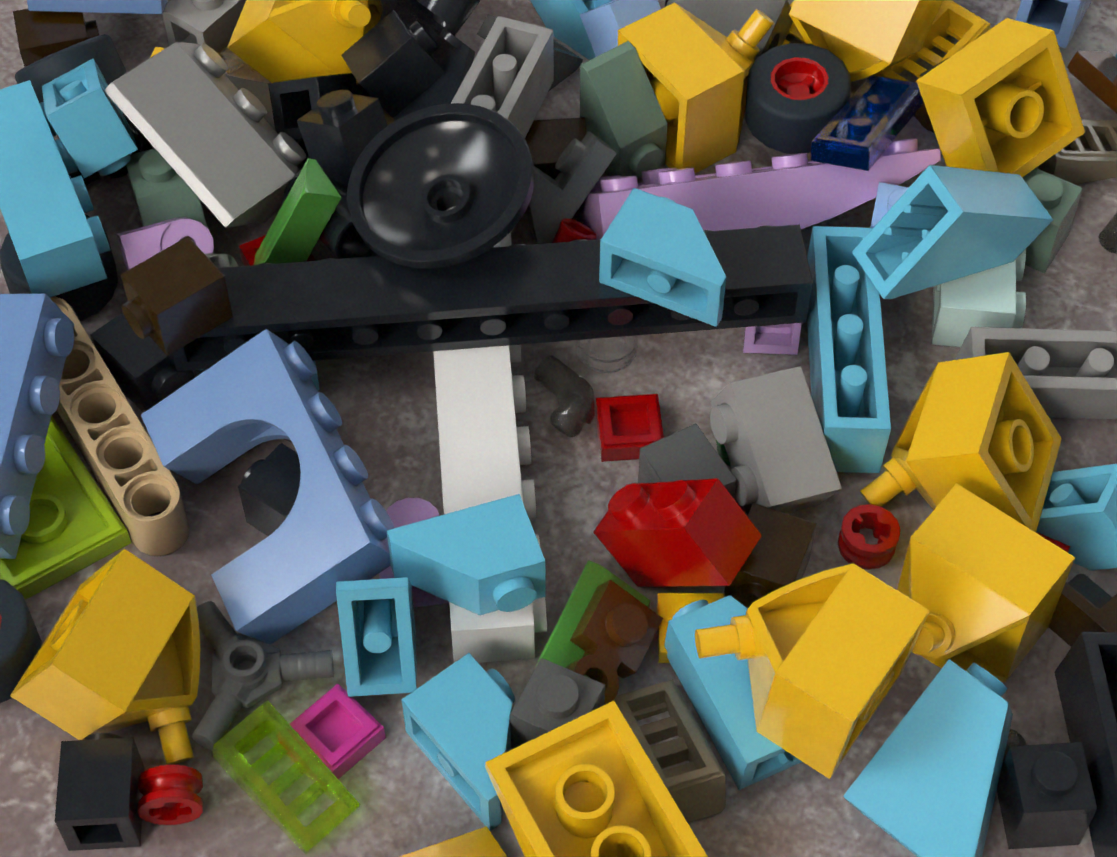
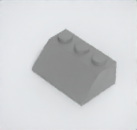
(210, 132)

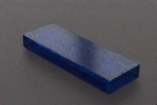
(867, 123)

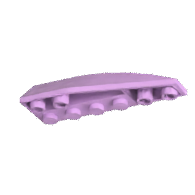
(774, 195)

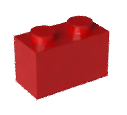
(677, 533)

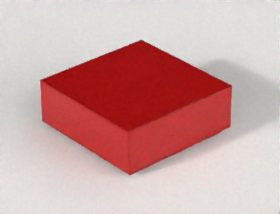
(627, 425)

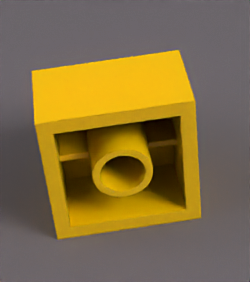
(866, 32)
(301, 36)
(697, 80)
(1002, 101)
(978, 430)
(984, 583)
(120, 658)
(820, 658)

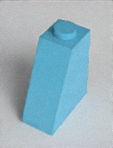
(950, 228)
(723, 693)
(940, 766)

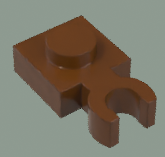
(614, 637)

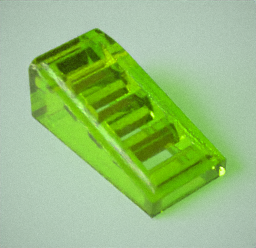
(246, 735)

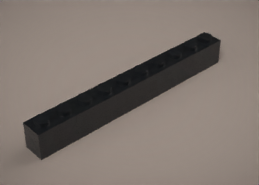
(491, 300)

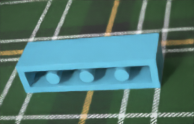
(41, 201)
(847, 352)

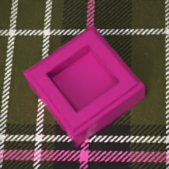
(339, 730)

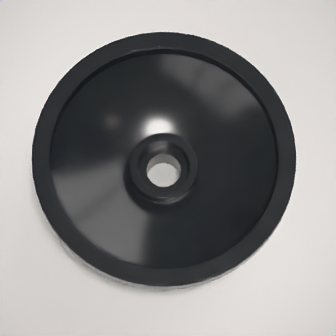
(434, 163)

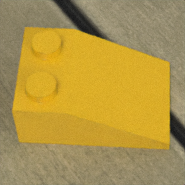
(590, 794)

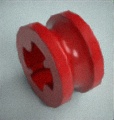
(853, 545)
(170, 794)

